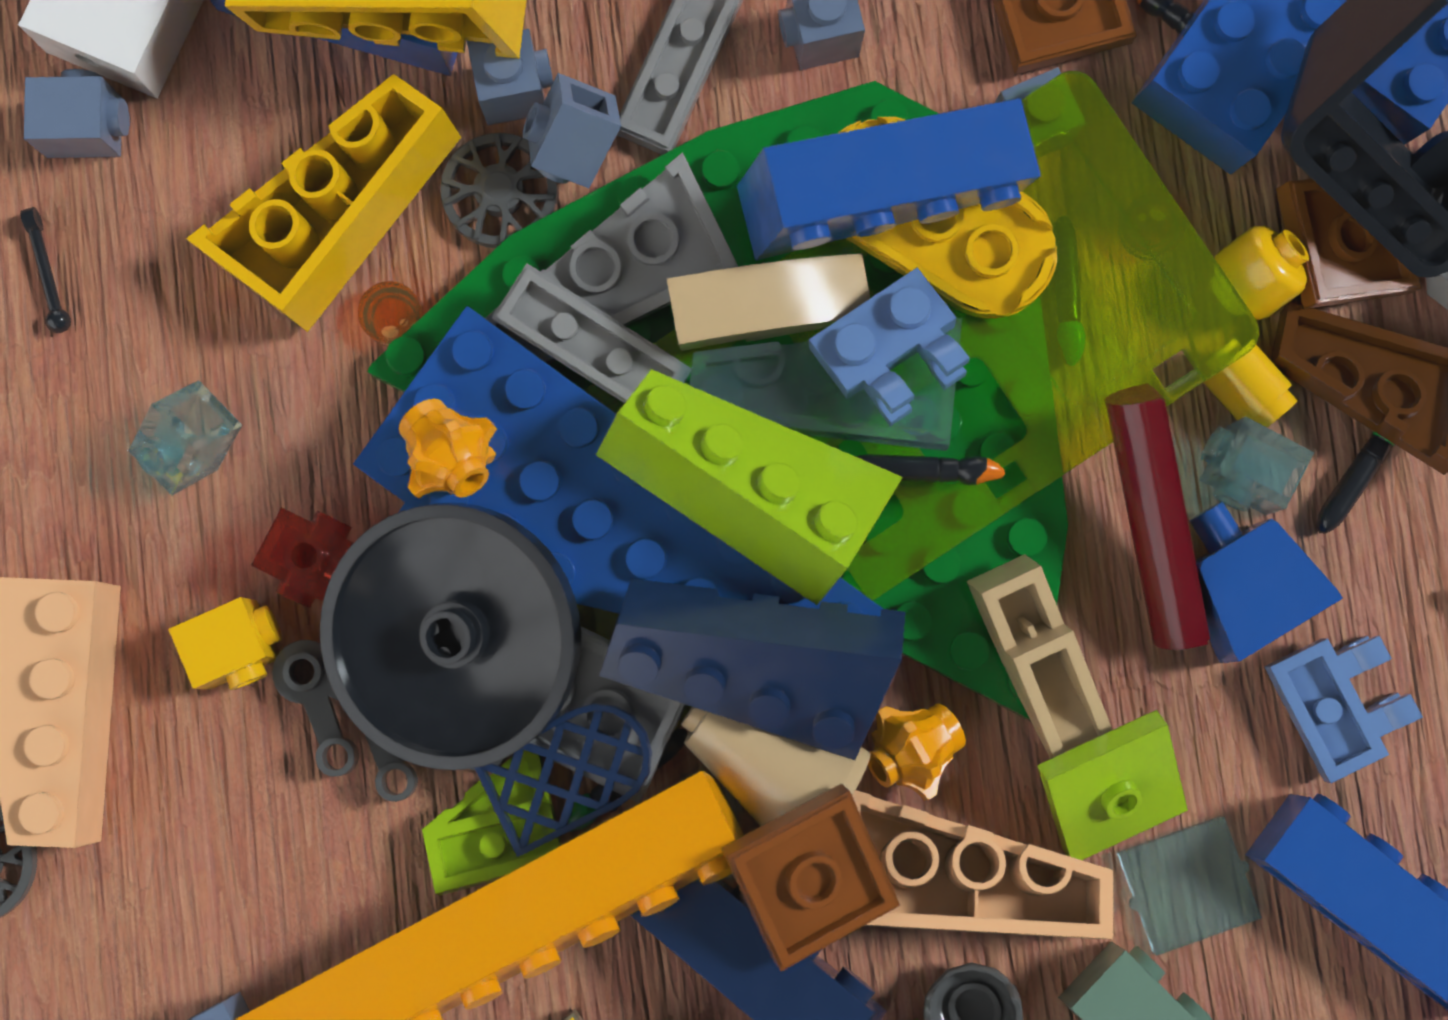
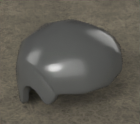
(972, 994)

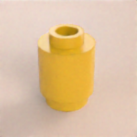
(1253, 388)

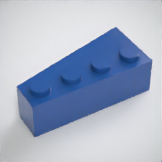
(886, 177)

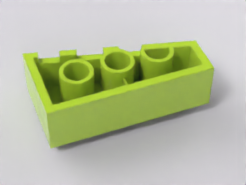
(750, 481)

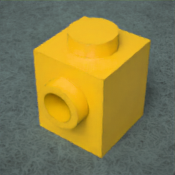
(228, 644)

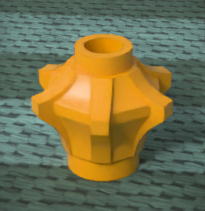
(446, 449)
(914, 747)

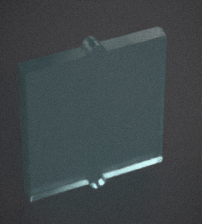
(1189, 885)

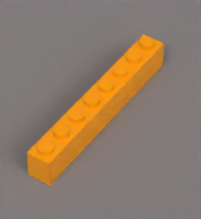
(528, 914)

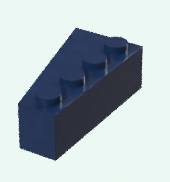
(759, 661)
(722, 943)

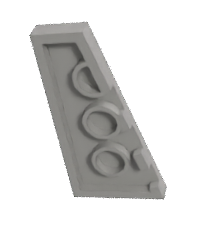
(631, 254)

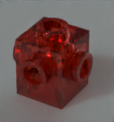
(289, 551)

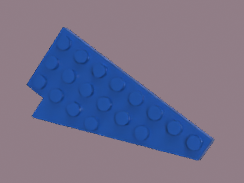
(556, 485)

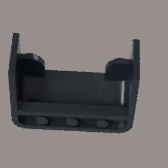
(1351, 152)

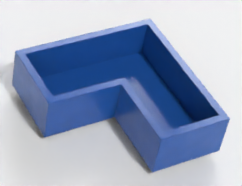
(1237, 68)

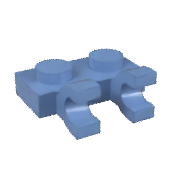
(883, 334)
(1328, 710)

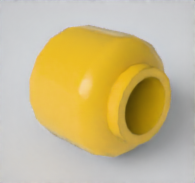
(1265, 268)

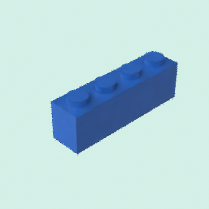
(1360, 888)

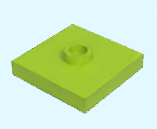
(1114, 786)

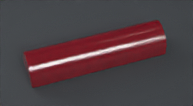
(1157, 517)

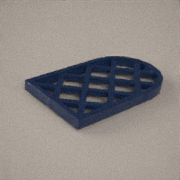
(501, 805)

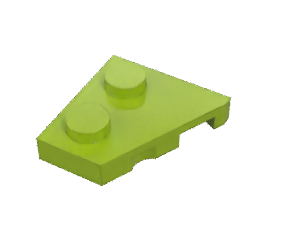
(469, 842)

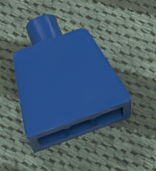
(1254, 583)

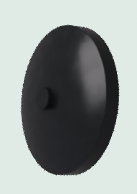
(450, 635)

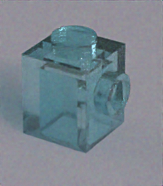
(184, 437)
(1253, 466)

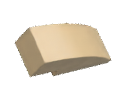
(765, 299)
(1040, 655)

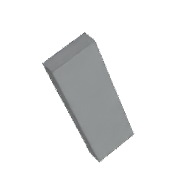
(675, 72)
(582, 335)

